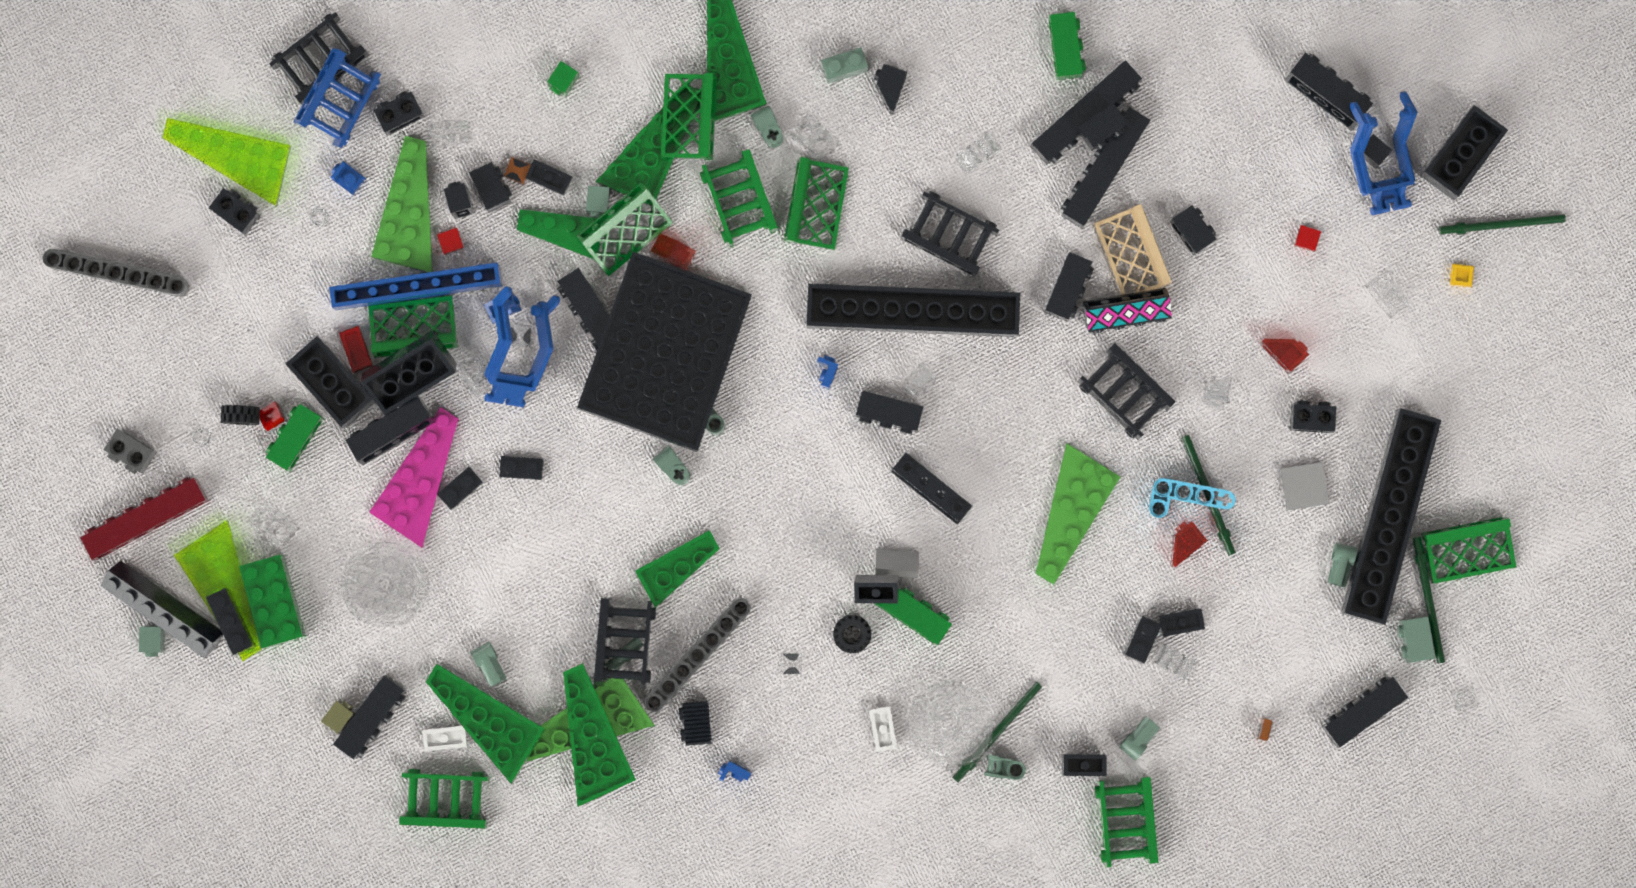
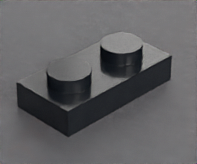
(548, 177)
(521, 468)
(460, 488)
(1182, 622)

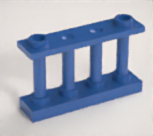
(326, 80)

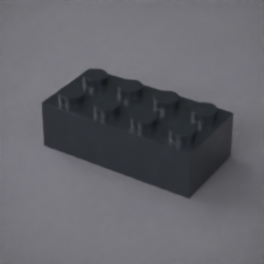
(1327, 89)
(1464, 152)
(408, 372)
(330, 382)

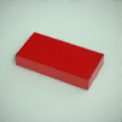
(356, 349)

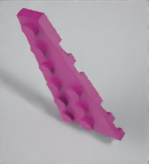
(414, 487)

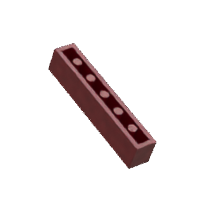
(143, 519)

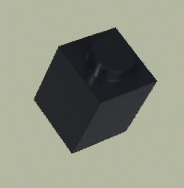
(1376, 151)

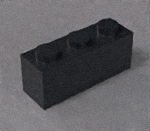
(1069, 287)
(889, 412)
(230, 621)

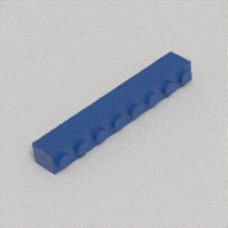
(415, 286)

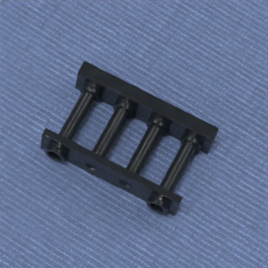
(354, 56)
(932, 245)
(1131, 371)
(931, 488)
(604, 652)

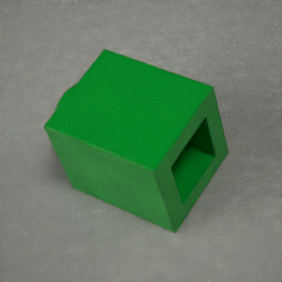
(562, 79)

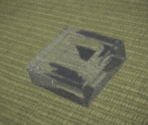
(521, 335)
(790, 663)

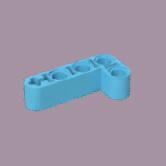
(1193, 497)

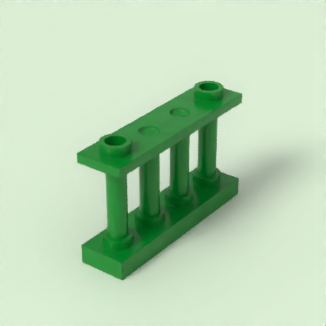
(752, 182)
(1144, 809)
(454, 818)

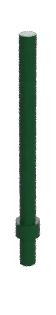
(1461, 228)
(1224, 533)
(1421, 559)
(1001, 727)

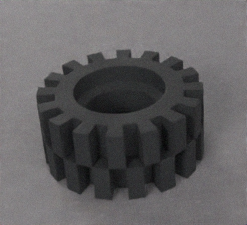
(240, 415)
(842, 643)

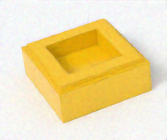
(1461, 275)

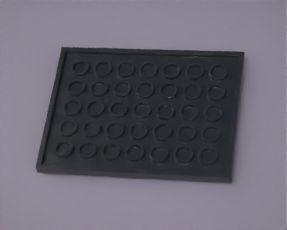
(664, 351)

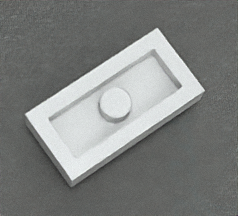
(883, 729)
(444, 738)

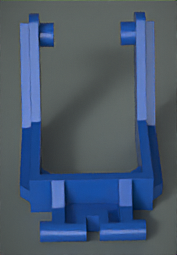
(1389, 190)
(509, 385)

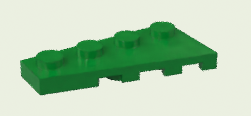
(556, 229)
(671, 570)

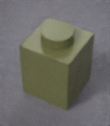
(339, 716)

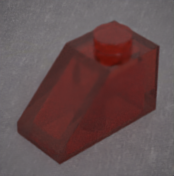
(673, 252)
(1285, 352)
(1185, 542)

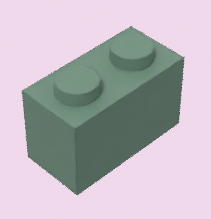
(844, 65)
(1416, 639)

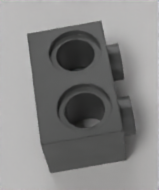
(132, 447)

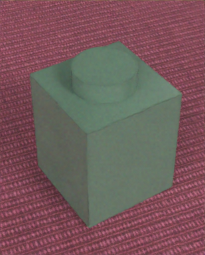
(597, 200)
(151, 641)

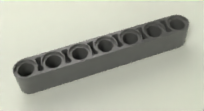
(107, 267)
(693, 665)

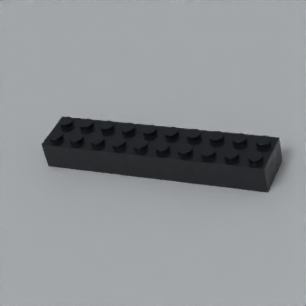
(913, 310)
(1391, 516)

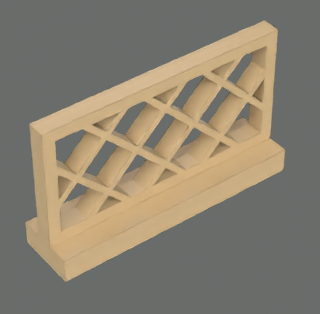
(1150, 246)

